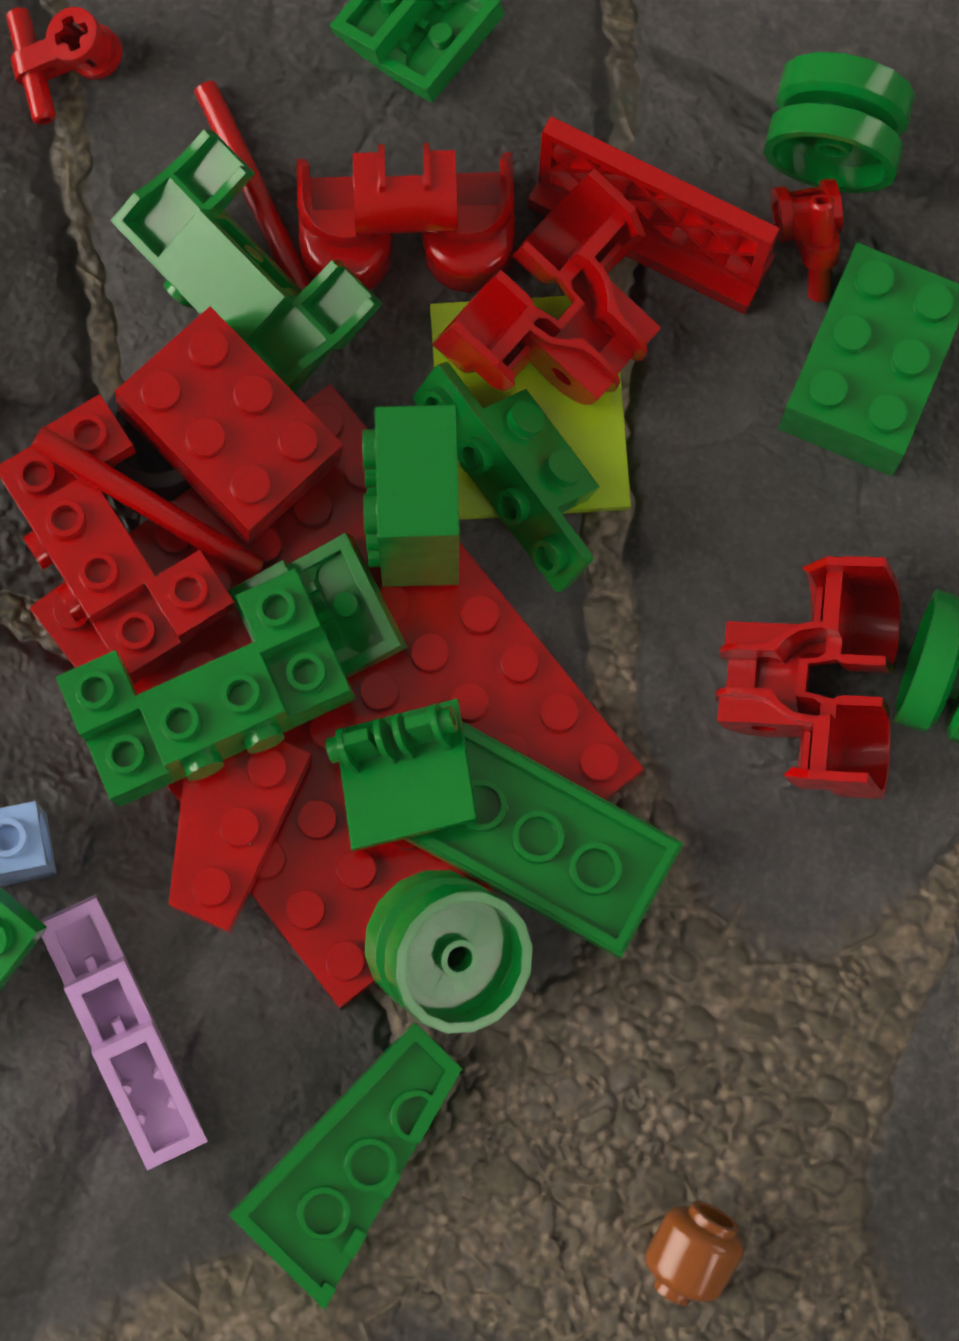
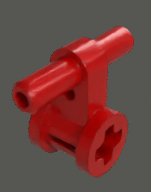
(60, 52)
(814, 221)

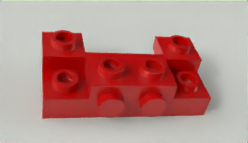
(103, 569)

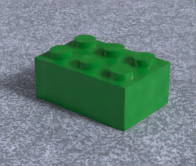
(874, 360)
(412, 495)

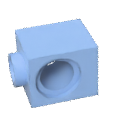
(25, 844)

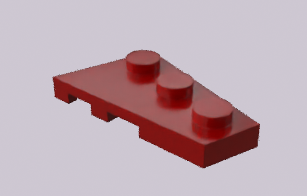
(229, 829)

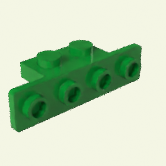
(520, 470)

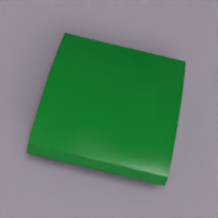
(417, 40)
(344, 600)

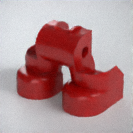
(461, 216)
(593, 336)
(766, 689)

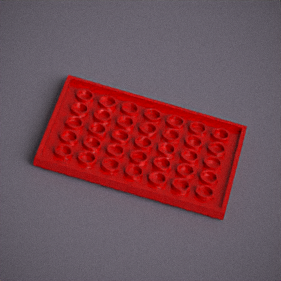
(460, 646)

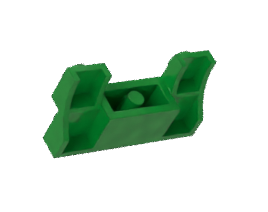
(215, 263)
(215, 708)

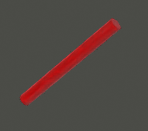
(255, 190)
(146, 502)

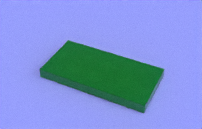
(555, 846)

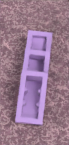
(122, 1032)

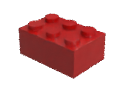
(228, 425)

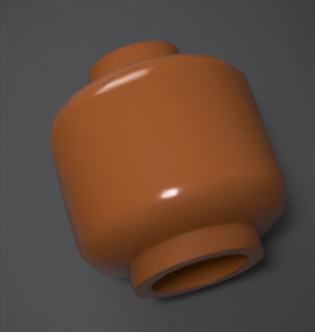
(694, 1253)

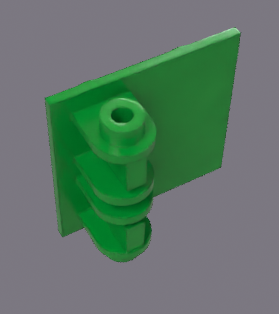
(404, 774)

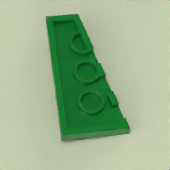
(334, 1180)

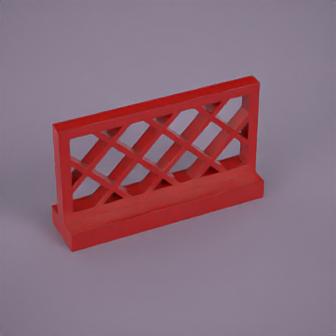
(686, 229)

